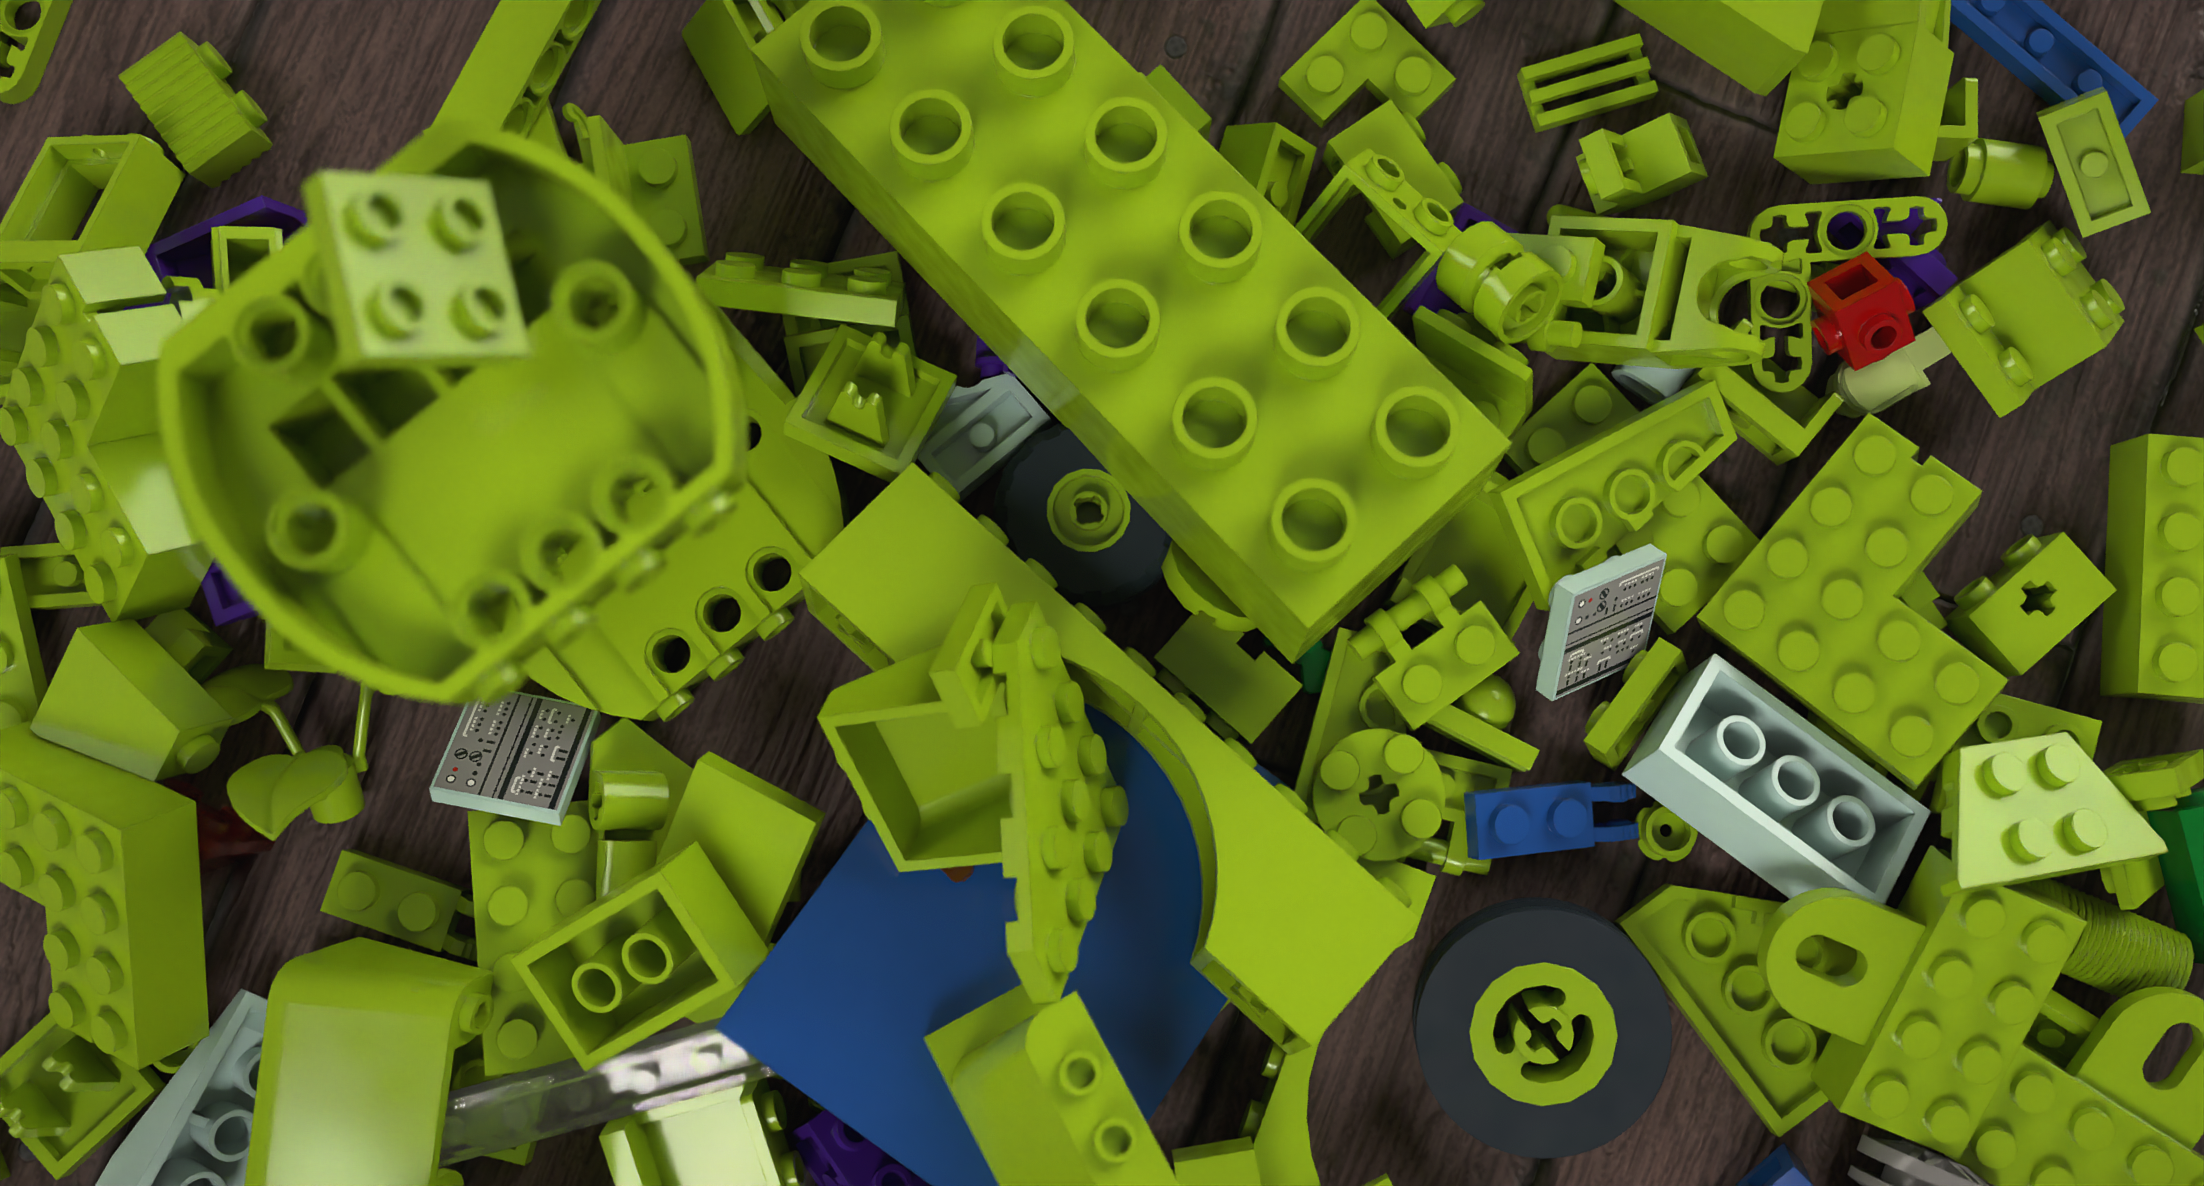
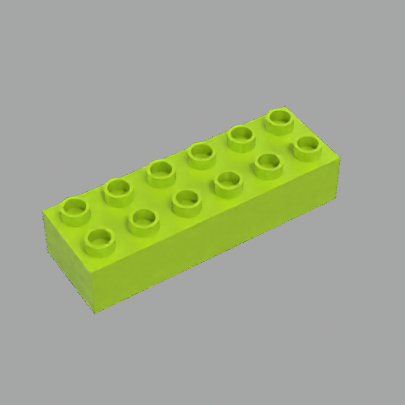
(1138, 292)

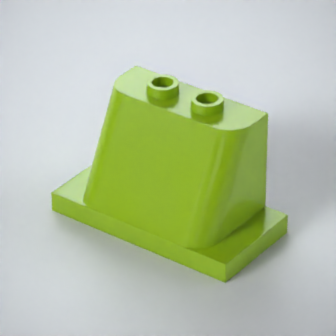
(926, 744)
(1046, 1096)

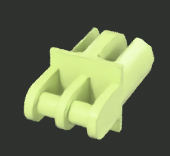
(1888, 380)

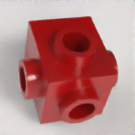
(1861, 311)

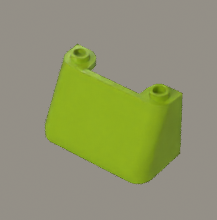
(361, 1066)

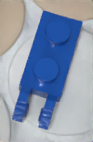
(1543, 818)

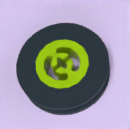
(1485, 1079)

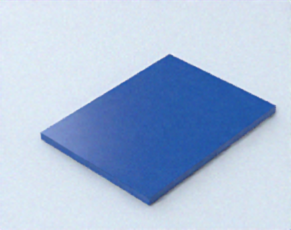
(904, 953)

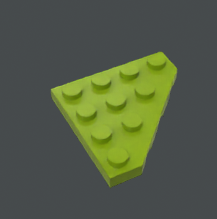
(1059, 802)
(1708, 965)

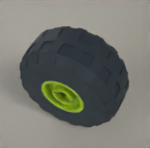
(1078, 522)

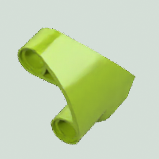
(634, 802)

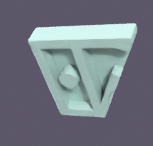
(982, 431)

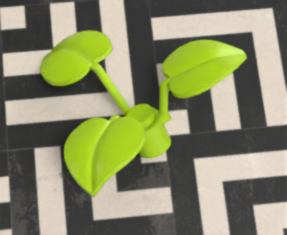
(282, 786)

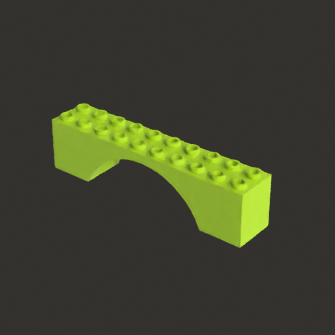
(1284, 906)

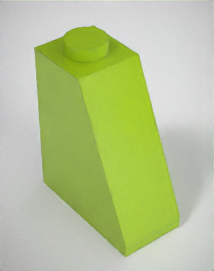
(130, 705)

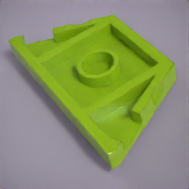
(2034, 815)

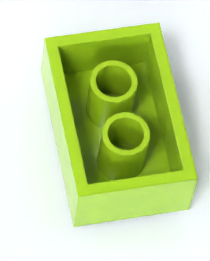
(641, 957)

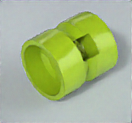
(1499, 282)

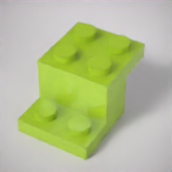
(2026, 316)

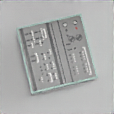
(1599, 620)
(517, 757)

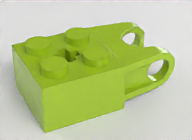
(1868, 92)
(1664, 293)

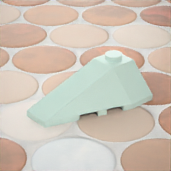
(204, 1115)

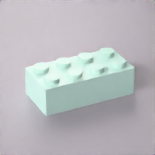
(1774, 788)

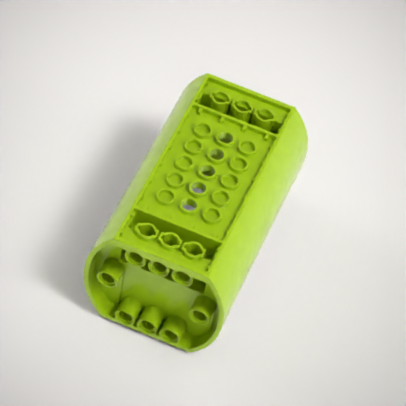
(512, 514)

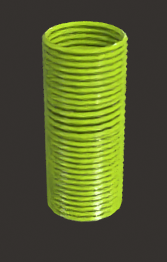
(2119, 947)

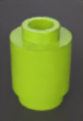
(2001, 173)

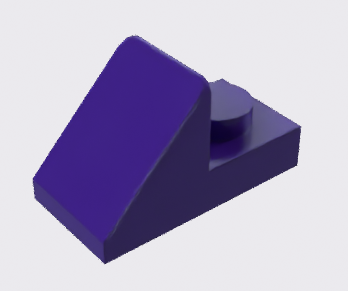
(1922, 274)

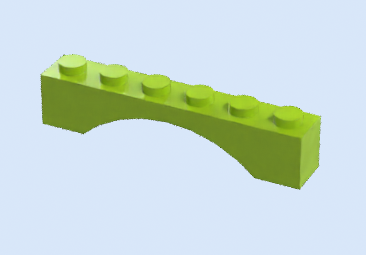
(1280, 1118)

